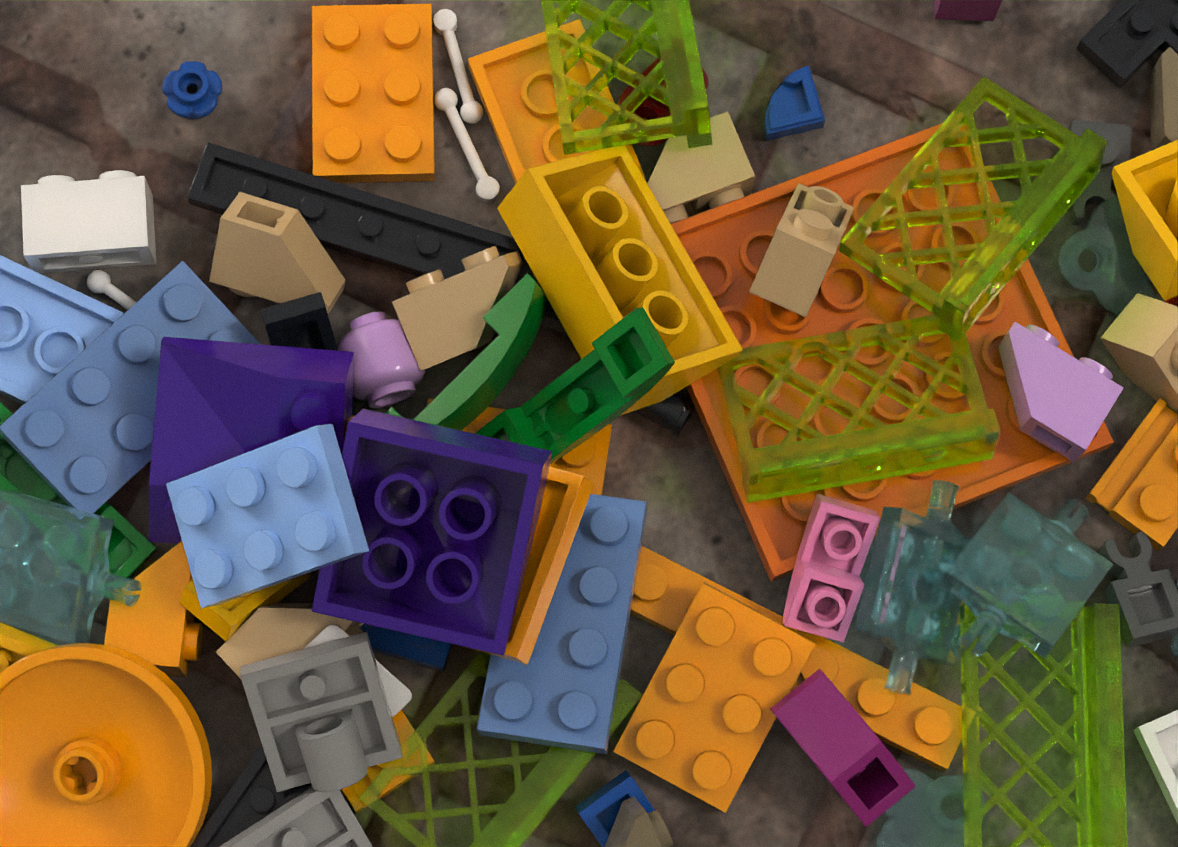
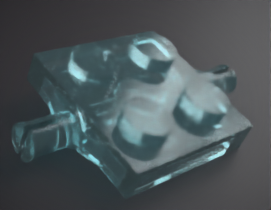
(55, 567)
(1025, 576)
(902, 587)

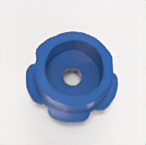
(197, 104)

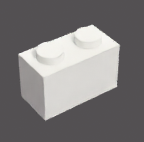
(88, 223)

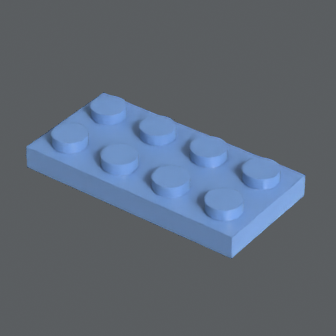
(98, 413)
(576, 664)

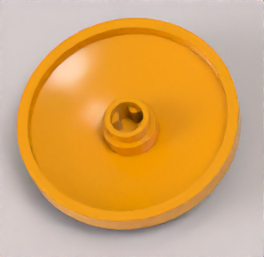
(99, 752)

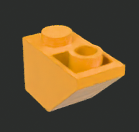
(157, 623)

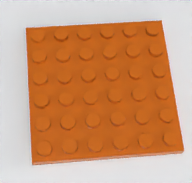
(727, 253)

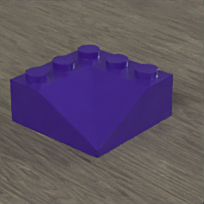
(234, 399)
(443, 529)

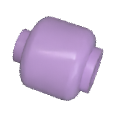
(383, 360)

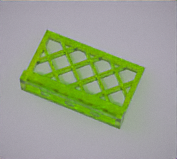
(678, 67)
(1007, 243)
(863, 454)
(1097, 734)
(531, 798)

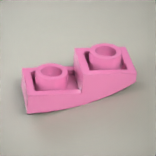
(829, 567)

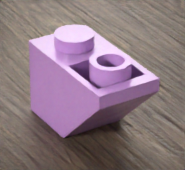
(1053, 393)

